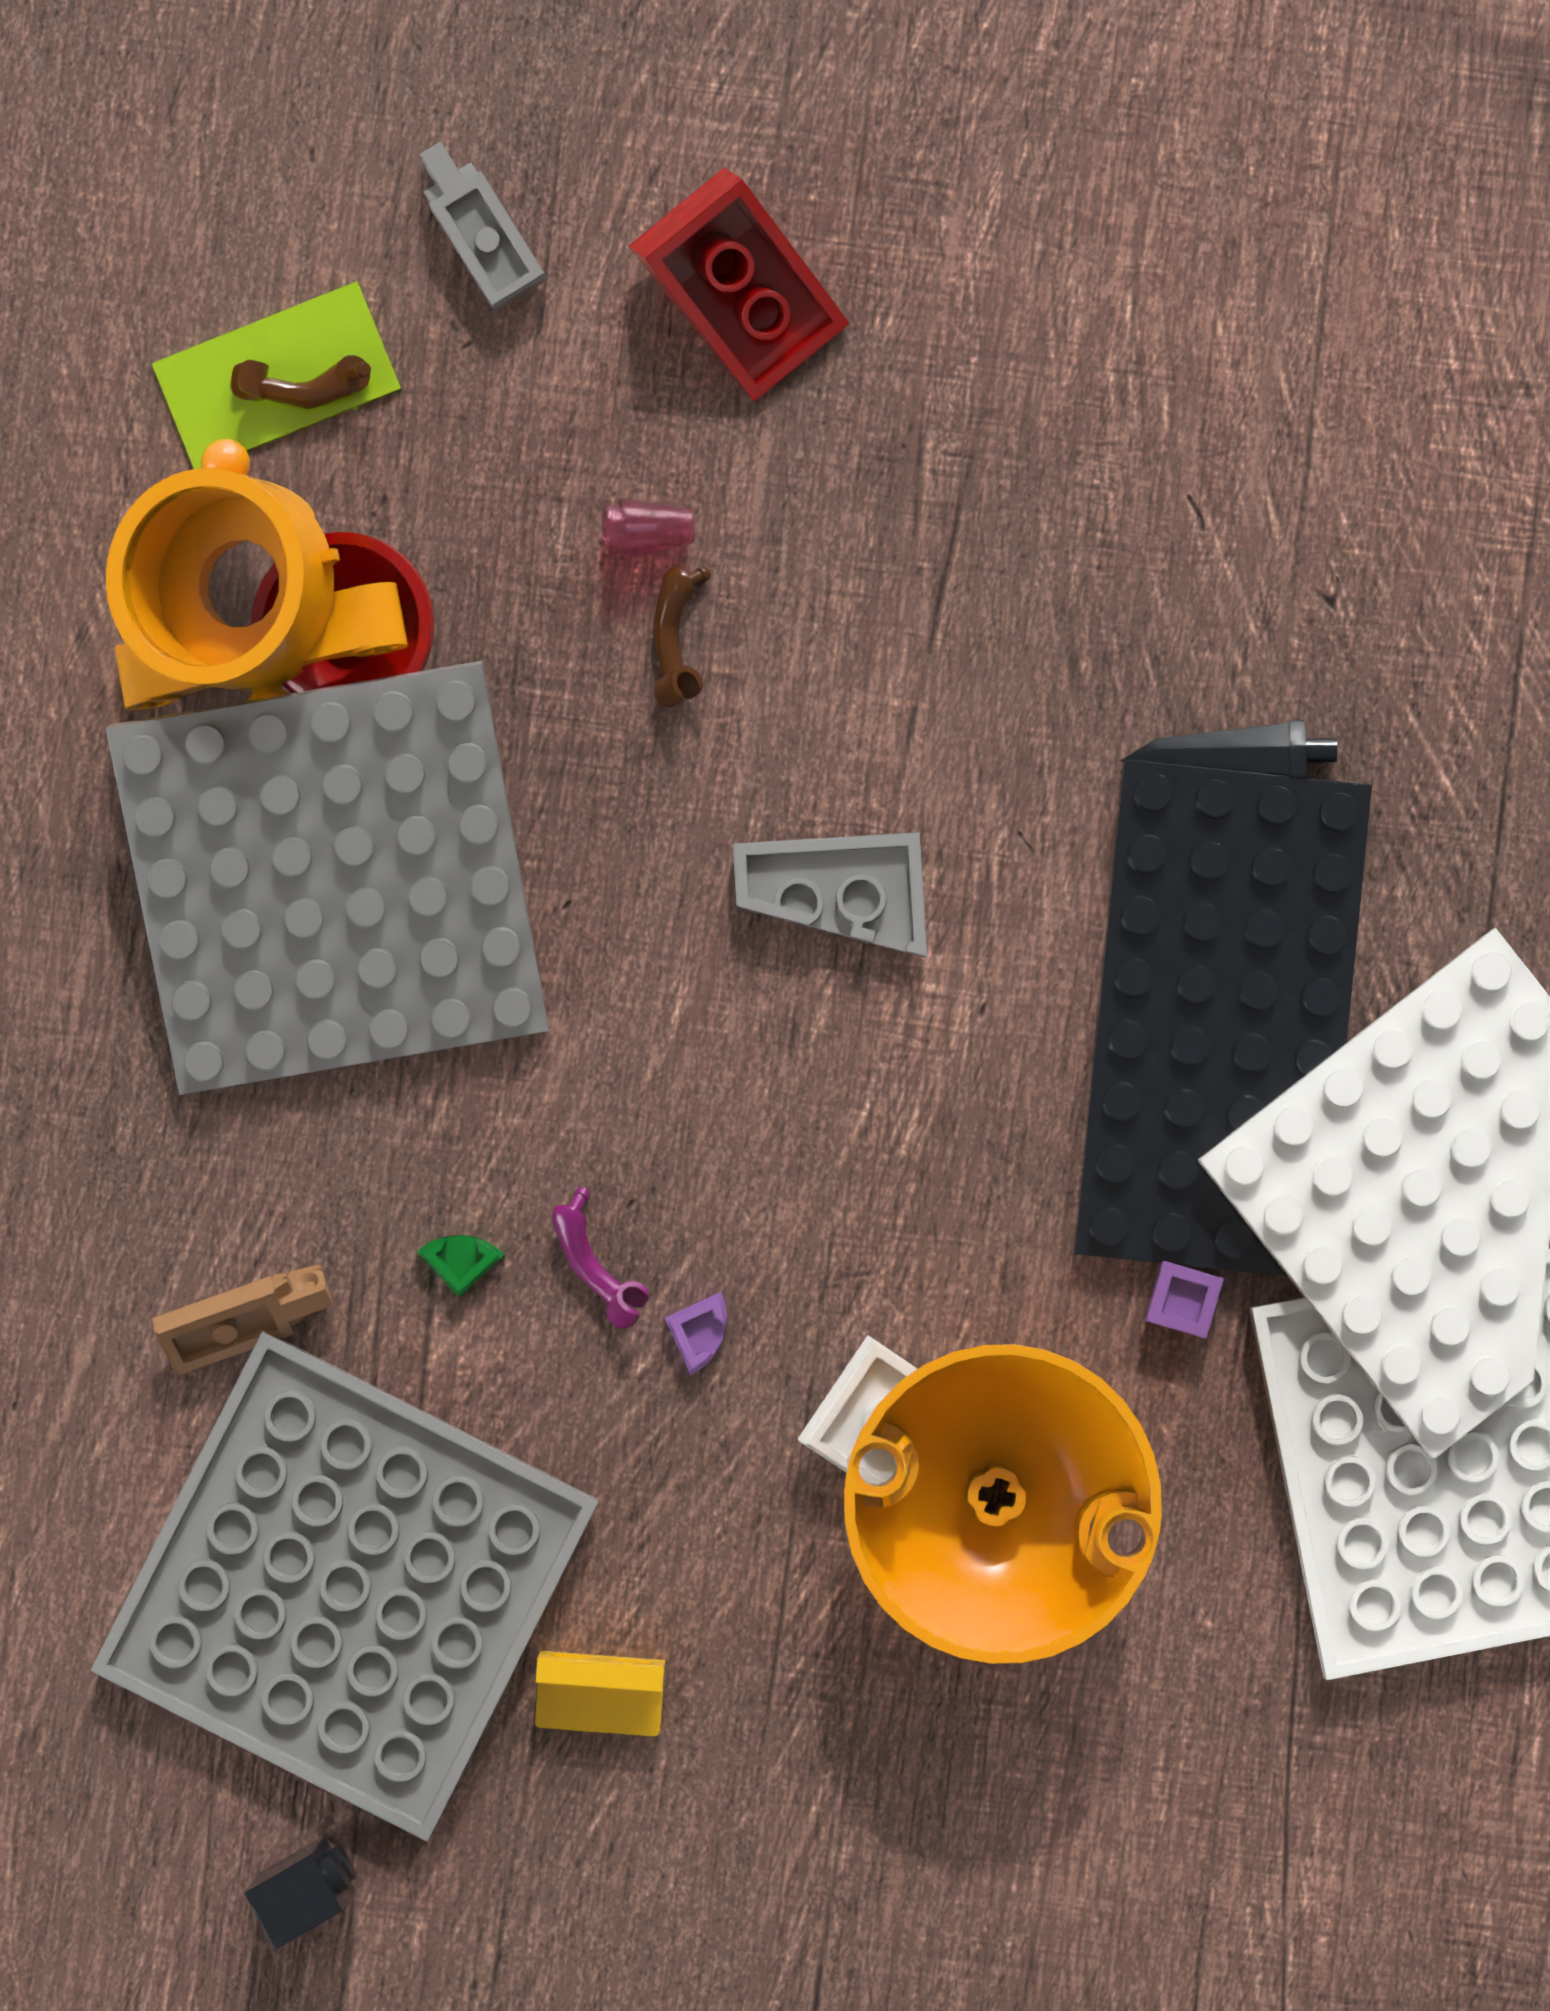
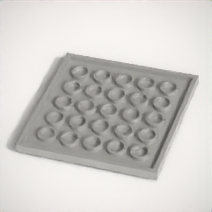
(329, 877)
(345, 1585)

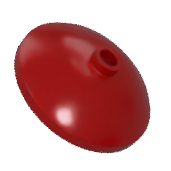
(361, 563)

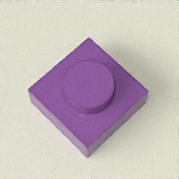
(1183, 1299)

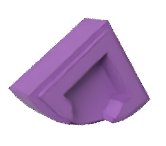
(699, 1330)

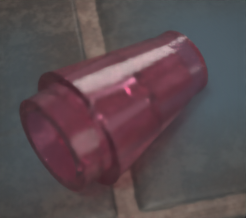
(645, 527)

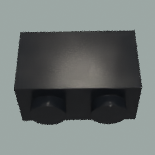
(302, 1891)

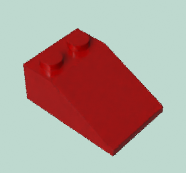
(739, 283)

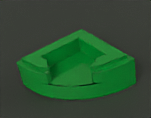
(460, 1260)

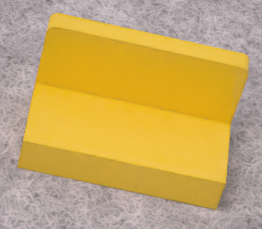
(599, 1693)

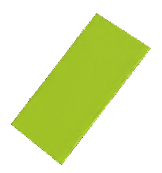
(297, 348)

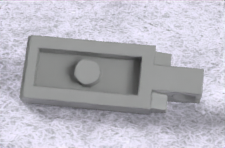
(480, 230)

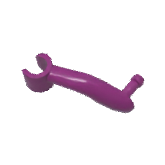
(571, 1231)

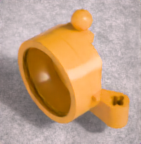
(163, 603)

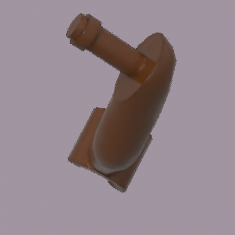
(344, 378)
(676, 679)

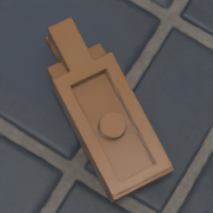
(236, 1318)

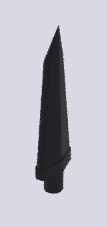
(1259, 749)

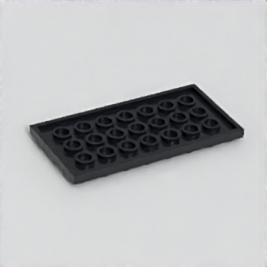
(1212, 994)

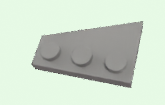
(839, 885)

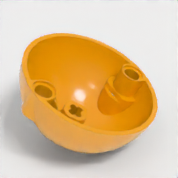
(1028, 1573)

